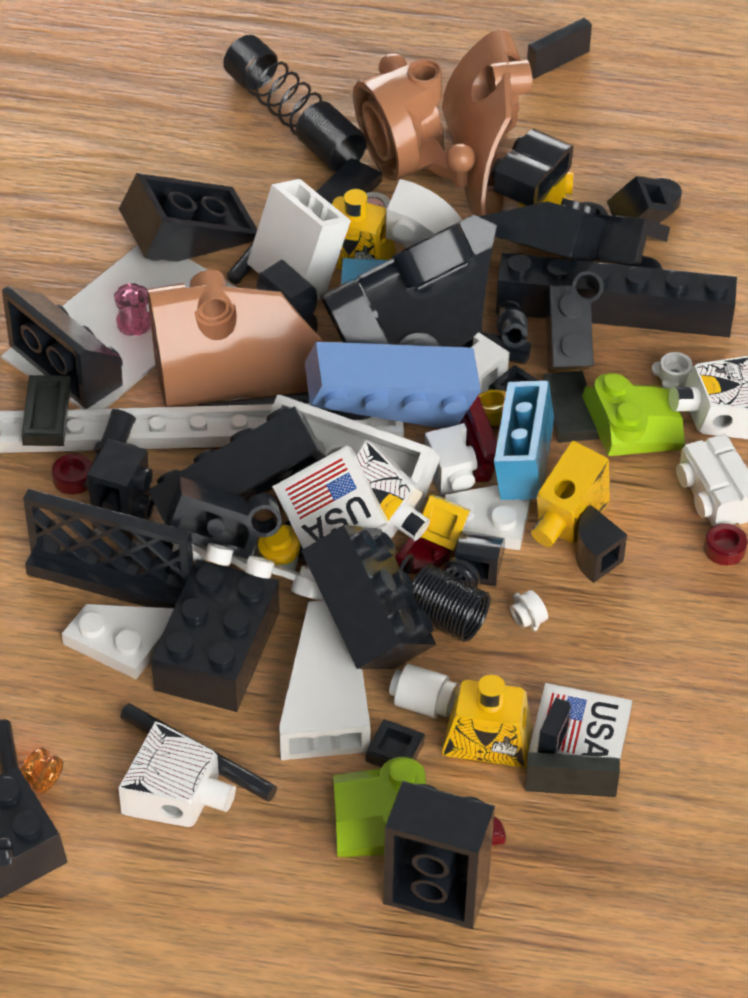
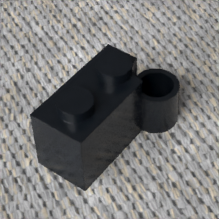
(570, 324)
(222, 516)

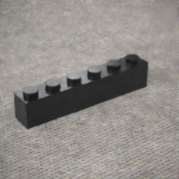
(630, 294)

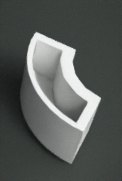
(416, 214)

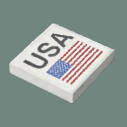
(329, 496)
(596, 721)

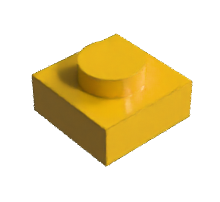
(446, 521)

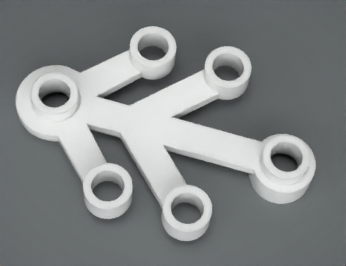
(303, 582)

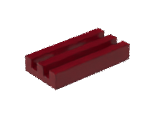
(481, 439)

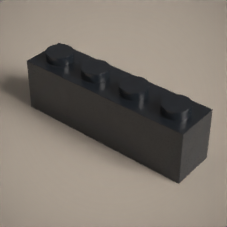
(251, 460)

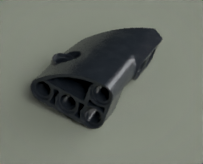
(421, 295)

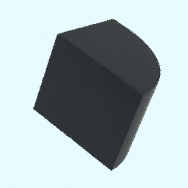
(642, 199)
(599, 544)
(483, 553)

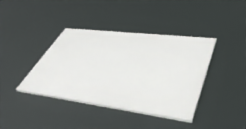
(97, 311)

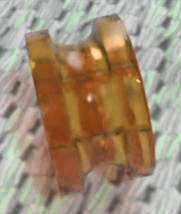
(42, 770)

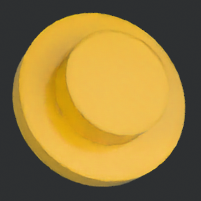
(281, 547)

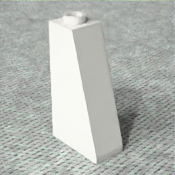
(325, 694)

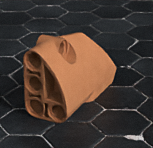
(482, 107)
(226, 342)

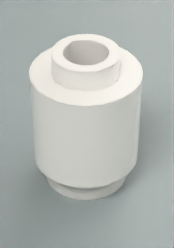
(423, 691)

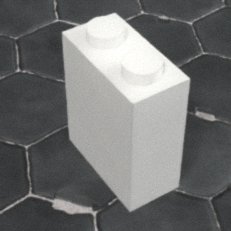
(301, 231)

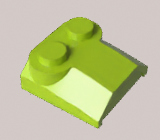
(633, 416)
(365, 804)

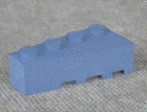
(394, 381)

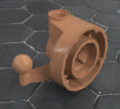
(403, 123)

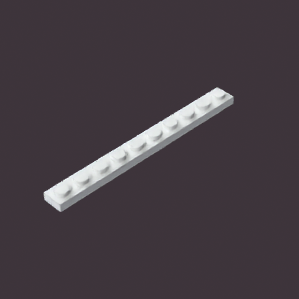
(158, 427)

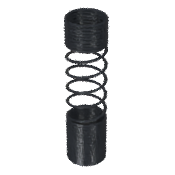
(319, 126)
(447, 600)

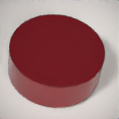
(70, 473)
(725, 544)

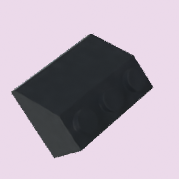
(61, 346)

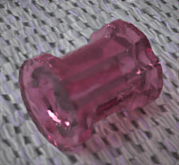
(133, 314)

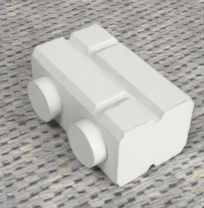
(716, 480)

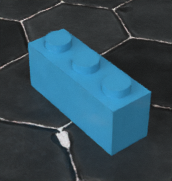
(524, 440)

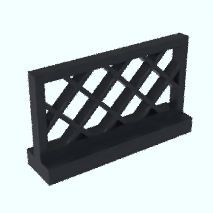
(99, 566)

